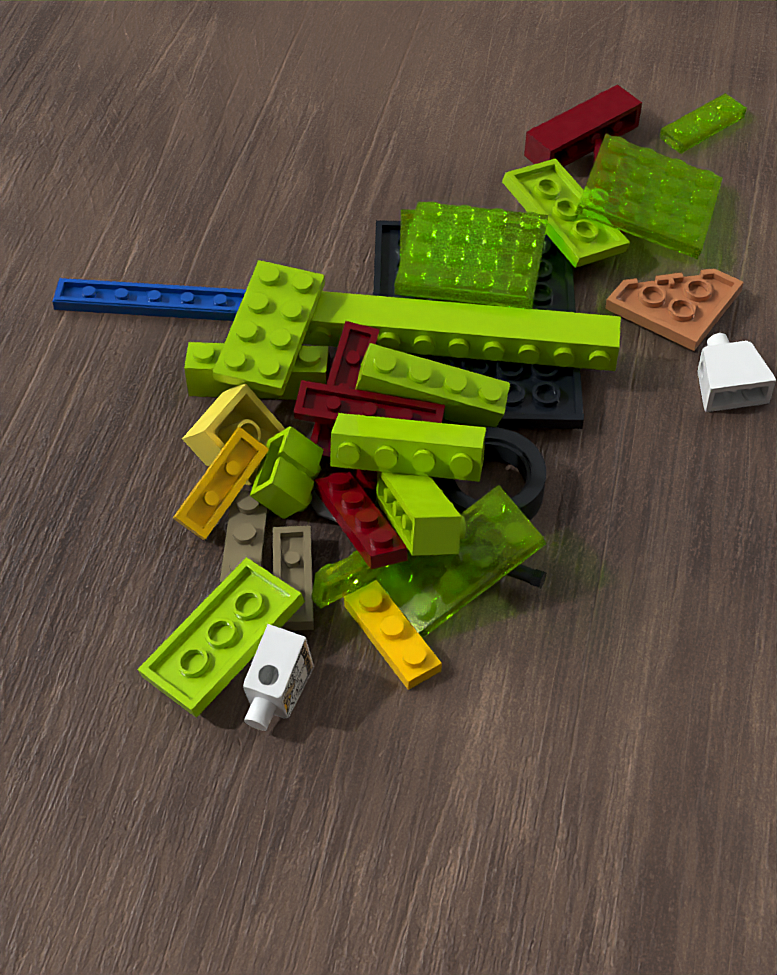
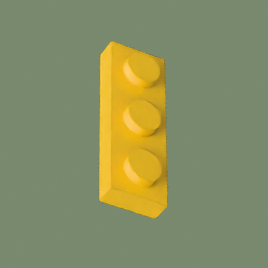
(221, 483)
(392, 634)

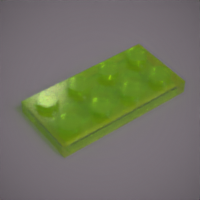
(438, 586)

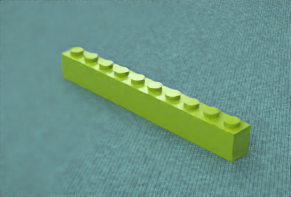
(472, 330)

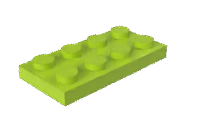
(553, 192)
(269, 328)
(220, 636)

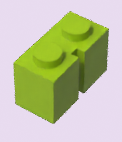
(287, 473)

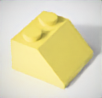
(230, 411)

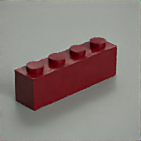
(574, 131)

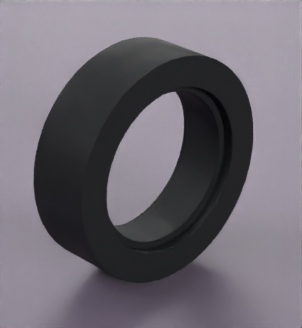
(517, 451)

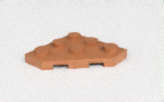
(676, 305)

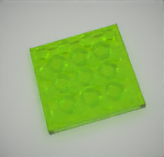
(650, 196)
(472, 255)

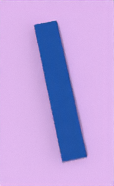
(147, 299)

